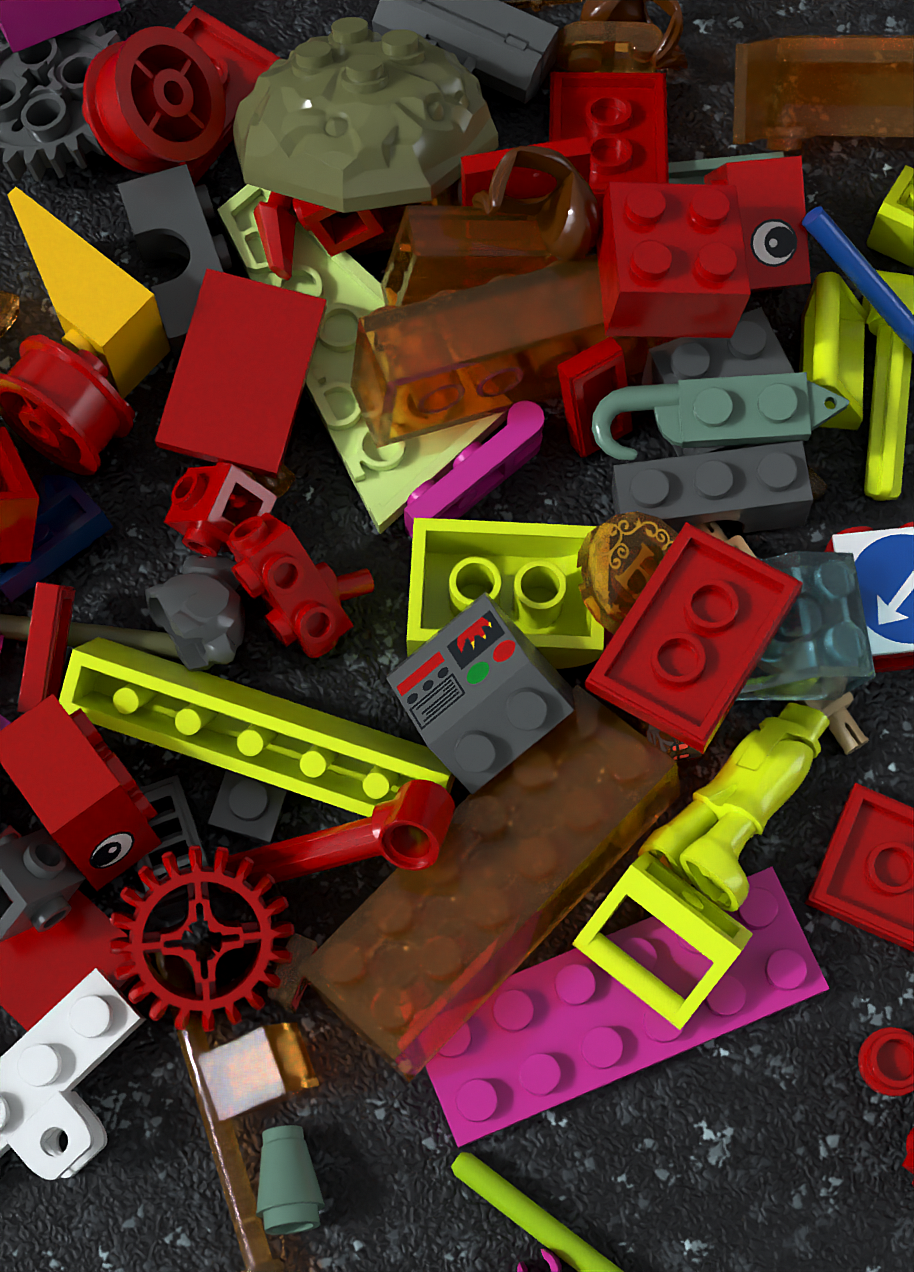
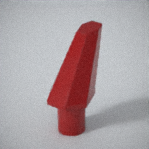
(277, 233)

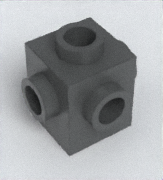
(37, 880)

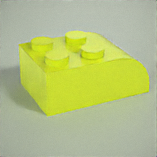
(520, 566)

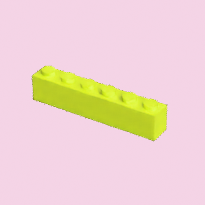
(243, 728)

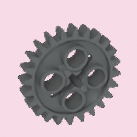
(44, 101)

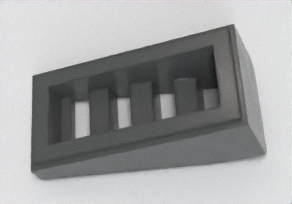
(178, 898)

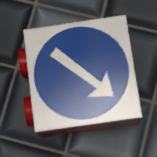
(887, 590)

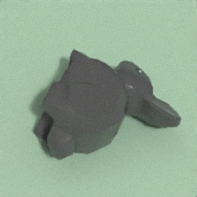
(201, 611)

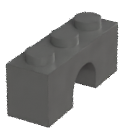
(170, 222)
(752, 485)

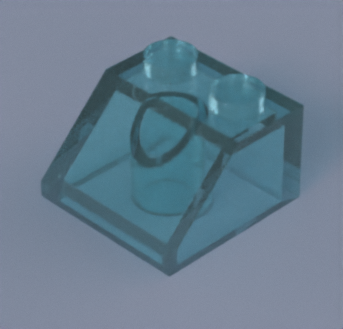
(824, 638)

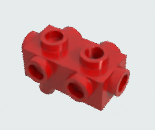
(299, 595)

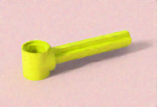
(889, 397)

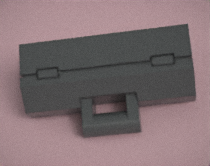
(490, 39)

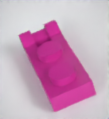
(479, 468)

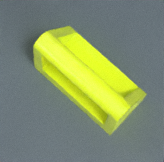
(834, 346)
(685, 913)

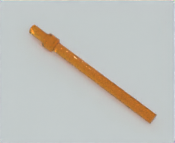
(220, 1134)

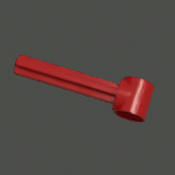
(402, 830)

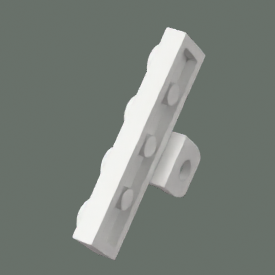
(49, 1064)

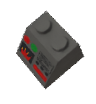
(480, 693)

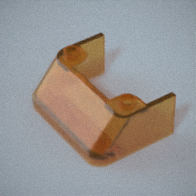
(823, 87)

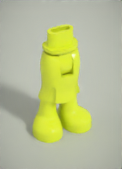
(751, 786)

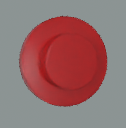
(888, 1061)

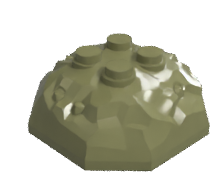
(362, 120)

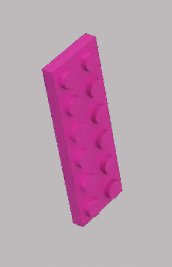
(577, 1028)

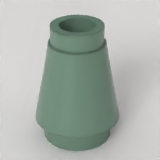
(288, 1183)

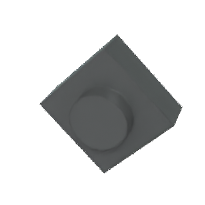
(248, 808)

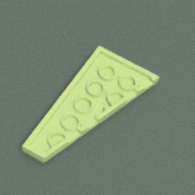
(380, 474)

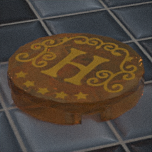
(619, 562)

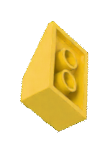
(94, 298)

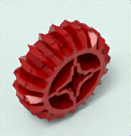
(169, 939)

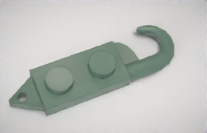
(721, 411)

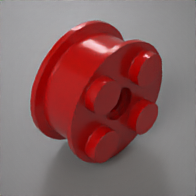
(154, 100)
(63, 404)

